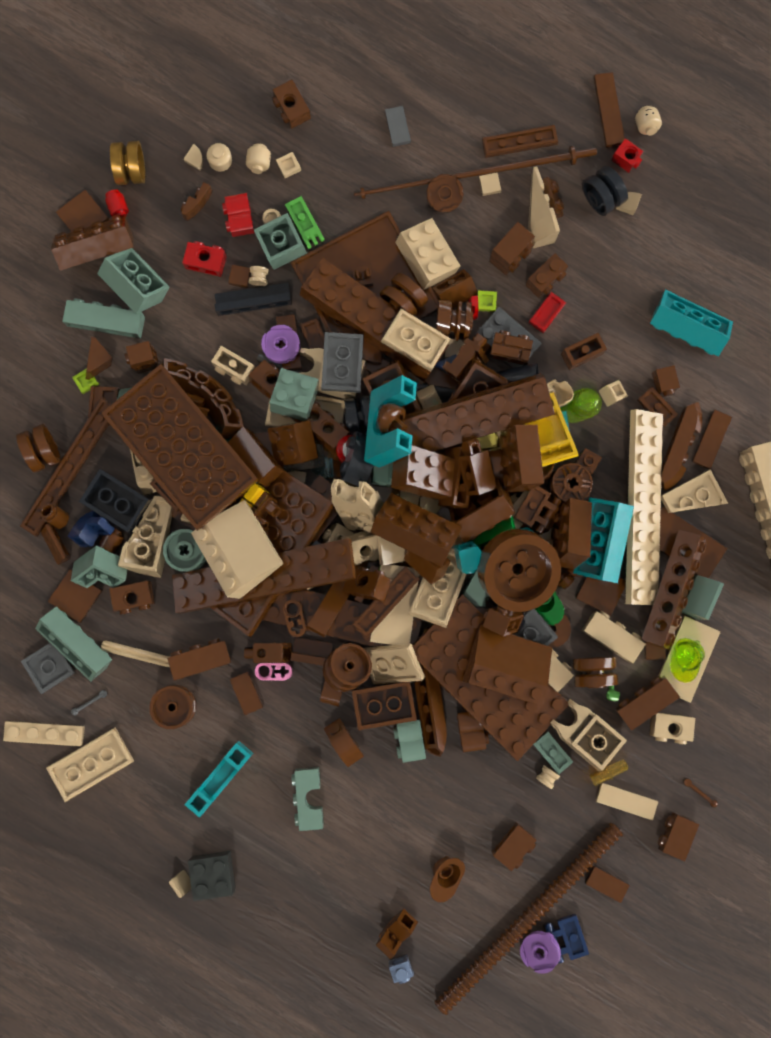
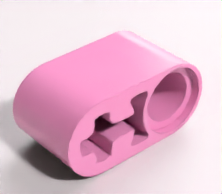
(279, 676)

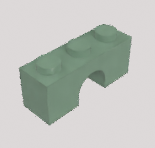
(308, 816)

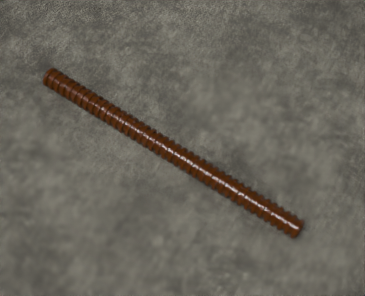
(528, 919)

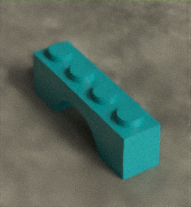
(469, 556)
(219, 779)

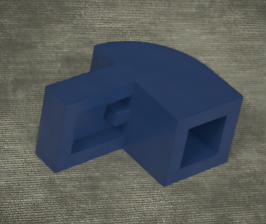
(89, 528)

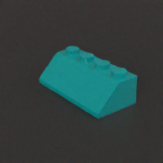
(692, 323)
(608, 540)

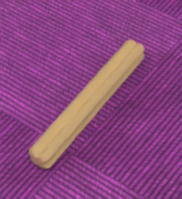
(135, 653)

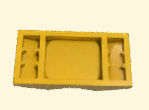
(554, 437)

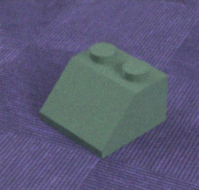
(702, 597)

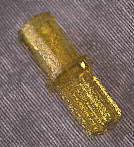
(609, 772)

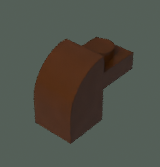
(343, 742)
(396, 932)

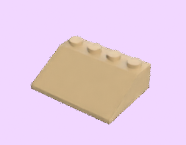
(237, 550)

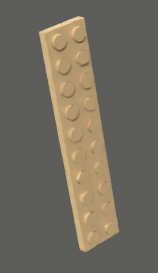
(645, 496)

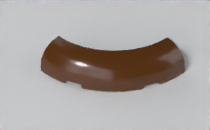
(217, 399)

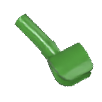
(612, 695)

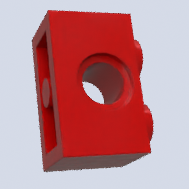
(212, 266)

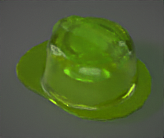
(584, 405)
(687, 659)

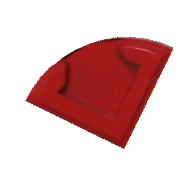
(474, 305)

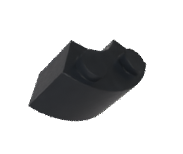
(354, 467)

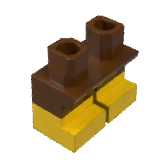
(261, 504)

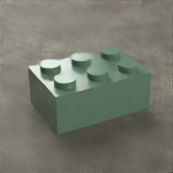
(133, 280)

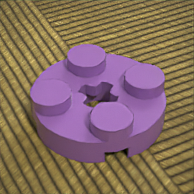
(273, 337)
(541, 940)

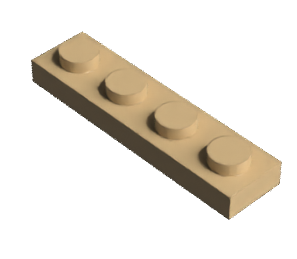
(43, 733)

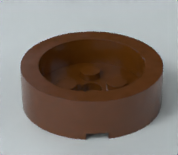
(536, 578)

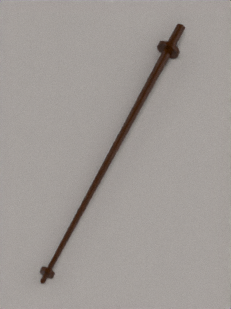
(572, 155)

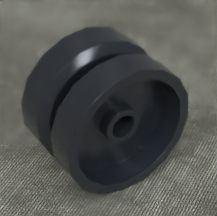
(604, 190)
(356, 417)

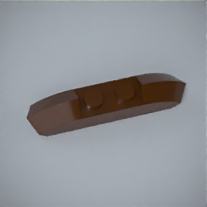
(688, 424)
(431, 714)

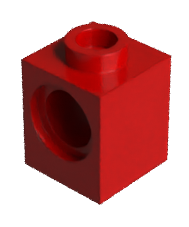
(630, 149)

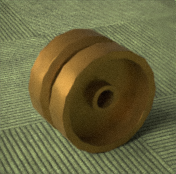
(127, 162)

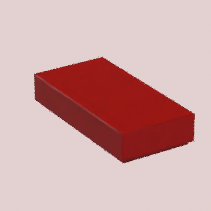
(547, 312)

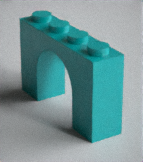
(396, 444)

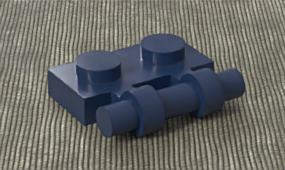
(572, 935)

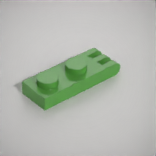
(304, 221)

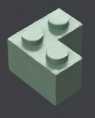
(98, 566)

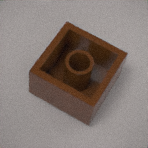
(512, 248)
(293, 443)

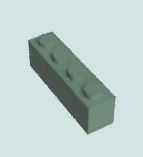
(103, 318)
(73, 643)

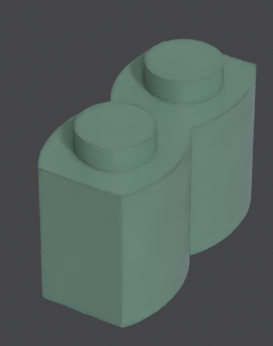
(410, 741)

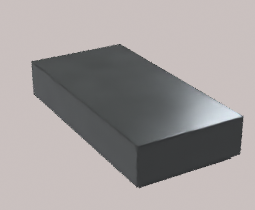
(397, 126)

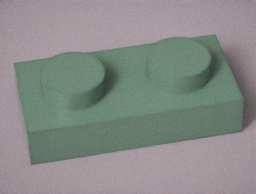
(553, 752)

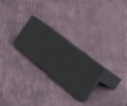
(252, 299)

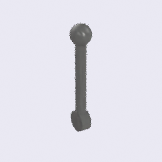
(102, 694)

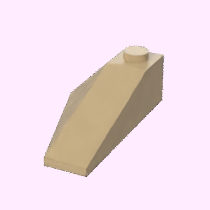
(542, 219)
(145, 547)

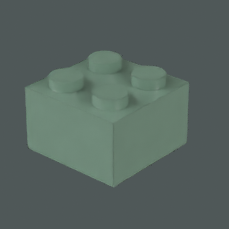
(280, 241)
(294, 395)

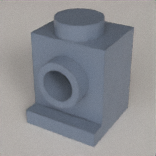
(401, 969)

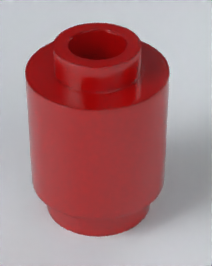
(116, 203)

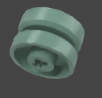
(174, 551)

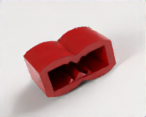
(239, 215)

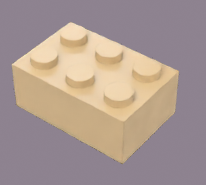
(427, 253)

